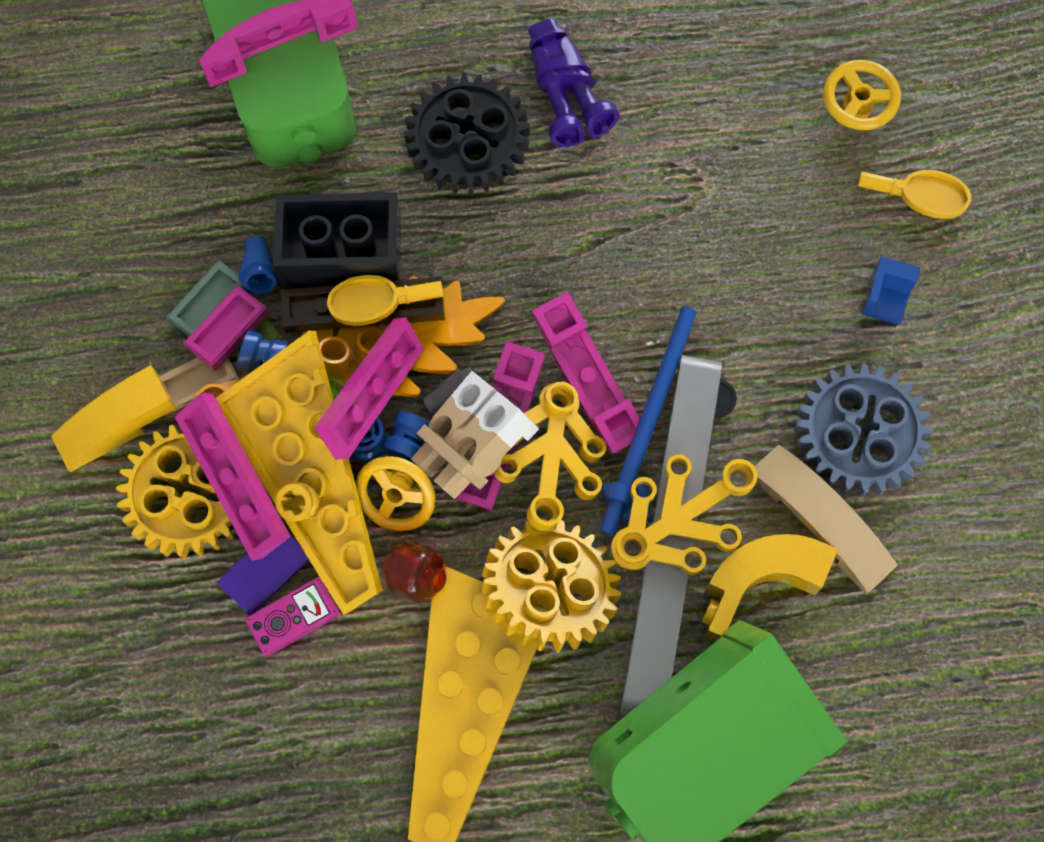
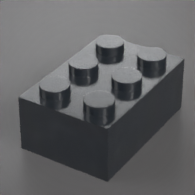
(336, 238)

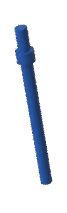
(619, 492)

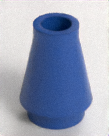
(257, 266)

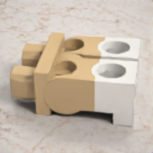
(471, 434)

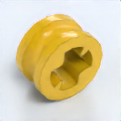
(283, 501)

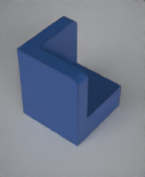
(890, 290)

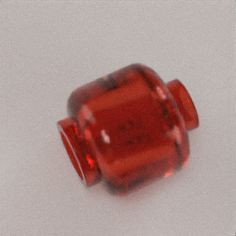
(413, 571)

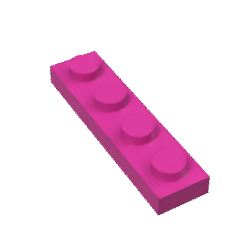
(369, 389)
(232, 476)

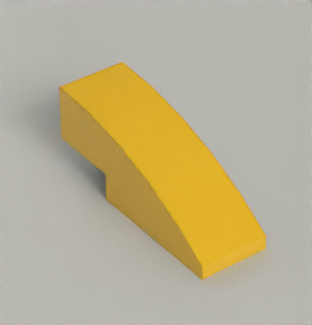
(113, 418)

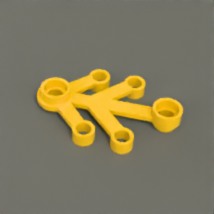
(556, 449)
(678, 518)

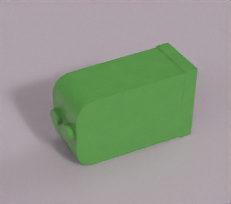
(293, 94)
(713, 742)

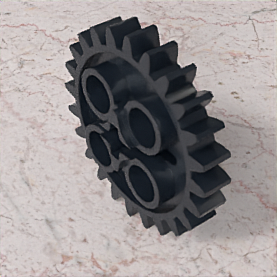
(467, 133)

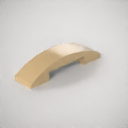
(826, 516)

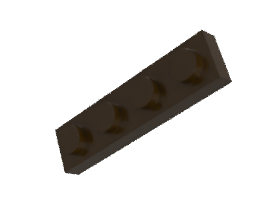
(307, 308)

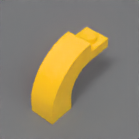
(777, 558)

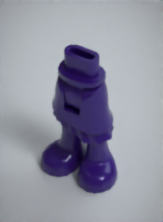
(560, 71)

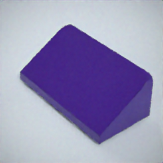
(256, 581)

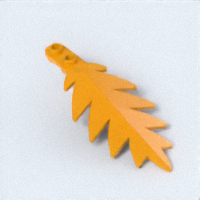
(350, 347)

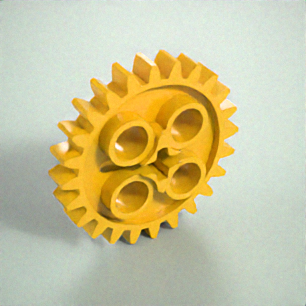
(173, 524)
(516, 592)

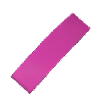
(271, 28)
(586, 371)
(516, 381)

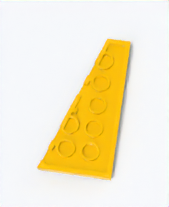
(275, 423)
(465, 704)

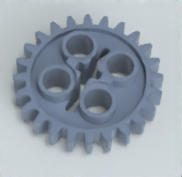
(899, 441)

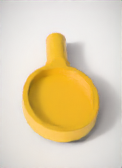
(924, 191)
(374, 298)

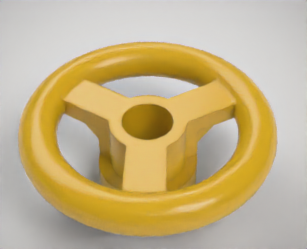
(855, 111)
(398, 487)

